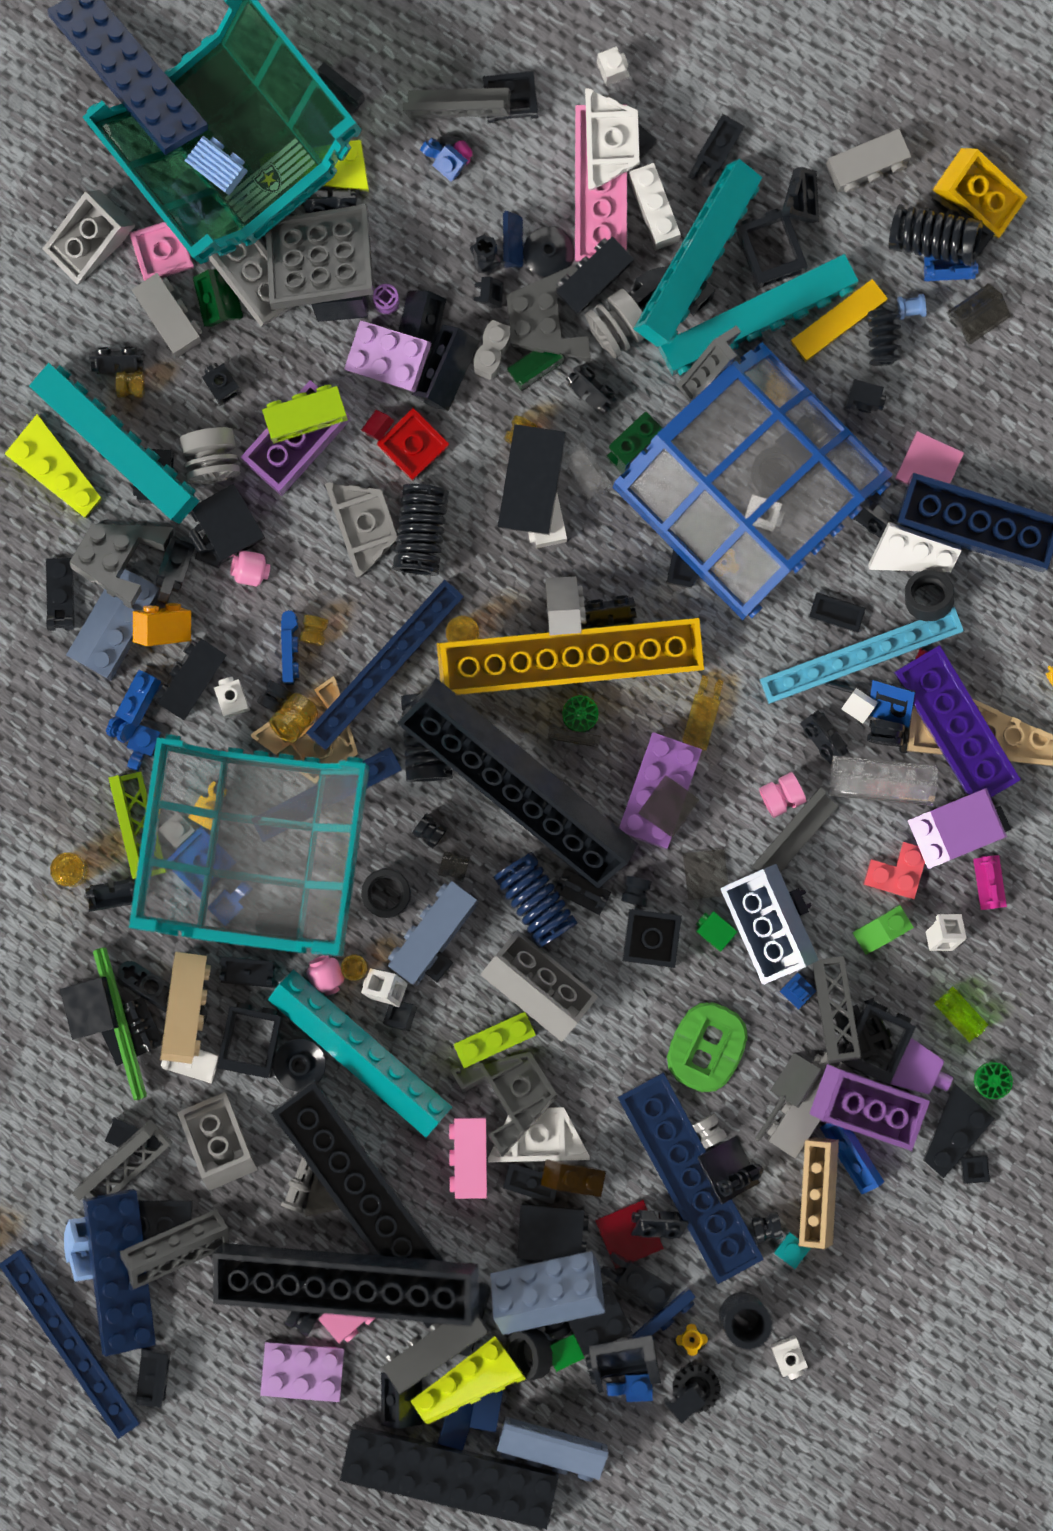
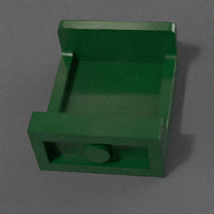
(633, 442)

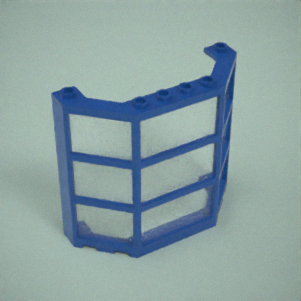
(751, 479)

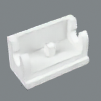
(202, 1066)

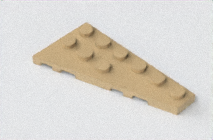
(1017, 739)

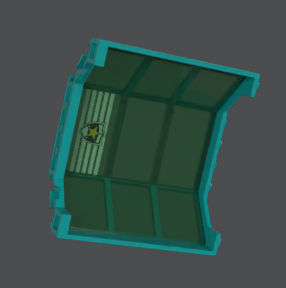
(260, 106)

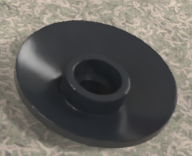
(543, 263)
(285, 1061)

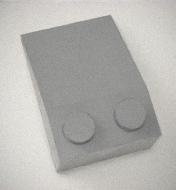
(88, 235)
(217, 1141)

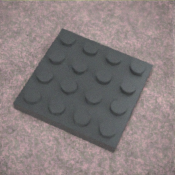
(320, 257)

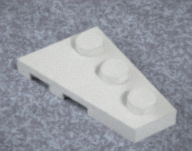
(913, 551)

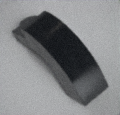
(648, 282)

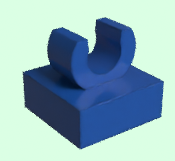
(797, 990)

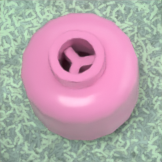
(249, 568)
(325, 974)

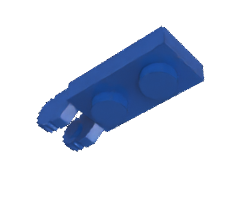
(289, 645)
(133, 706)

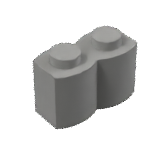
(488, 356)

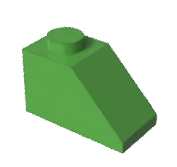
(882, 929)

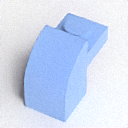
(77, 1249)

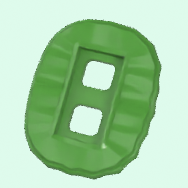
(724, 1055)

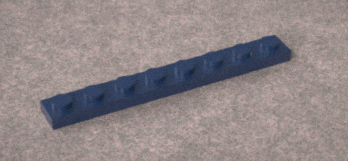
(384, 665)
(69, 1343)

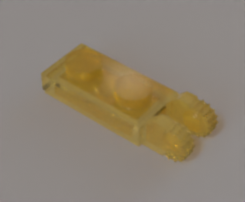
(702, 716)

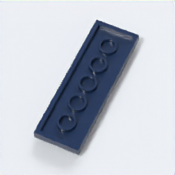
(122, 1311)

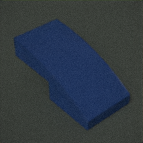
(486, 1412)

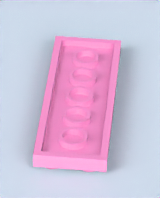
(598, 211)

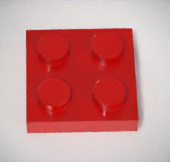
(413, 444)

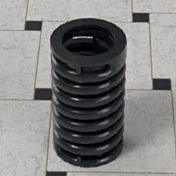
(930, 224)
(407, 529)
(417, 764)
(759, 1334)

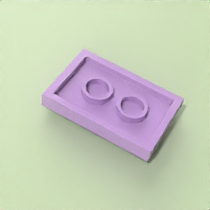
(387, 356)
(302, 1371)

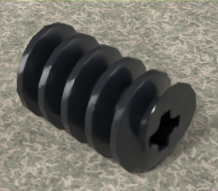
(883, 337)

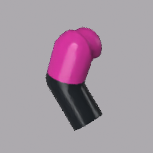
(459, 144)

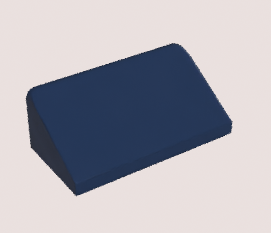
(512, 240)
(456, 1427)

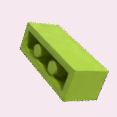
(304, 413)
(494, 1039)

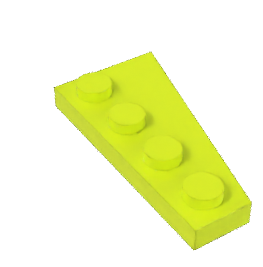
(351, 171)
(48, 462)
(479, 1374)

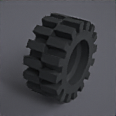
(704, 1373)

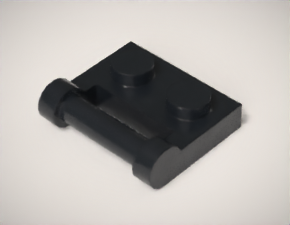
(522, 88)

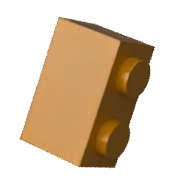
(161, 625)

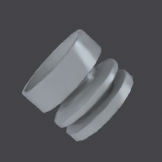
(617, 324)
(209, 450)

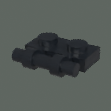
(865, 1039)

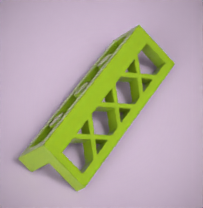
(124, 815)

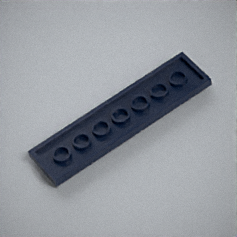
(129, 72)
(674, 1153)

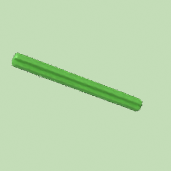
(122, 1033)

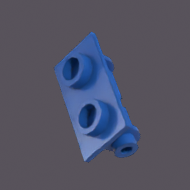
(942, 270)

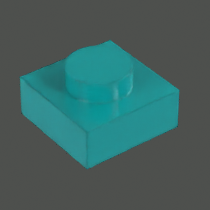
(790, 1250)

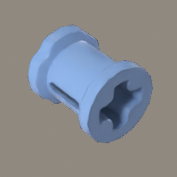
(911, 306)

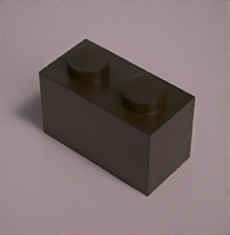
(573, 1178)

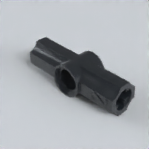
(485, 254)

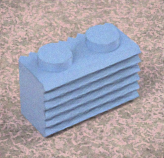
(216, 165)

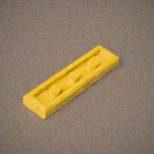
(838, 320)

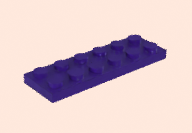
(957, 724)

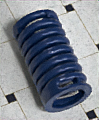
(535, 899)

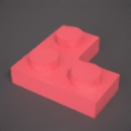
(899, 880)

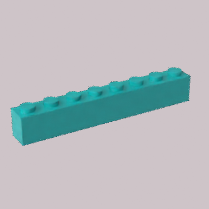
(698, 253)
(763, 312)
(114, 443)
(359, 1053)

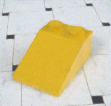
(980, 190)

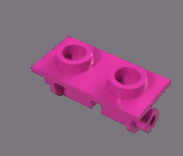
(989, 882)

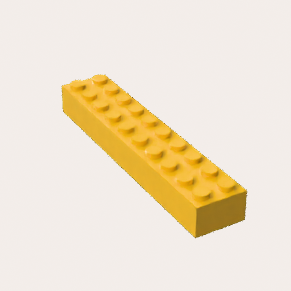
(571, 658)

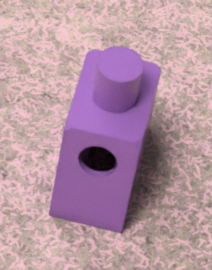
(920, 1070)

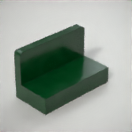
(216, 298)
(534, 367)

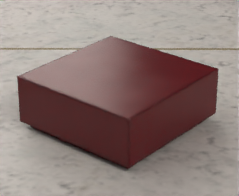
(377, 425)

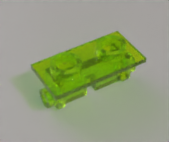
(961, 1014)

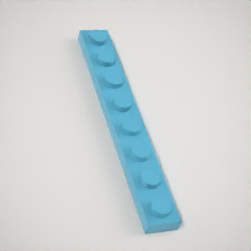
(859, 656)

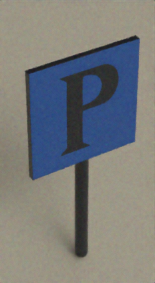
(893, 704)

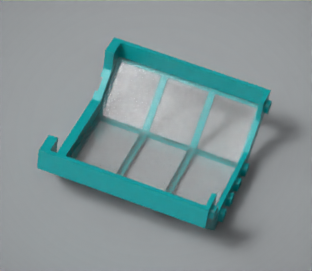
(249, 848)

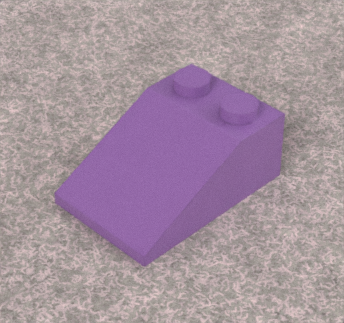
(957, 828)

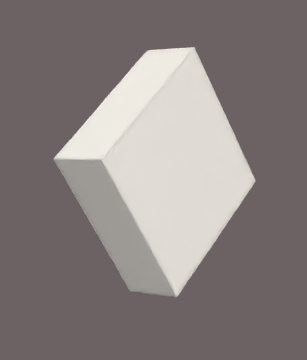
(859, 705)

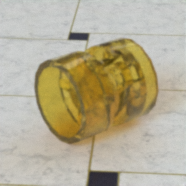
(462, 629)
(293, 717)
(69, 870)

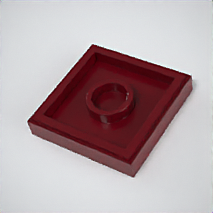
(617, 1231)

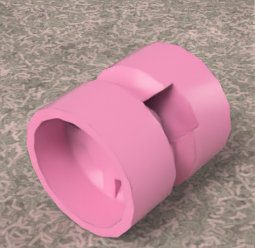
(782, 795)

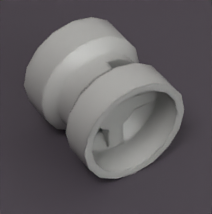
(709, 1130)

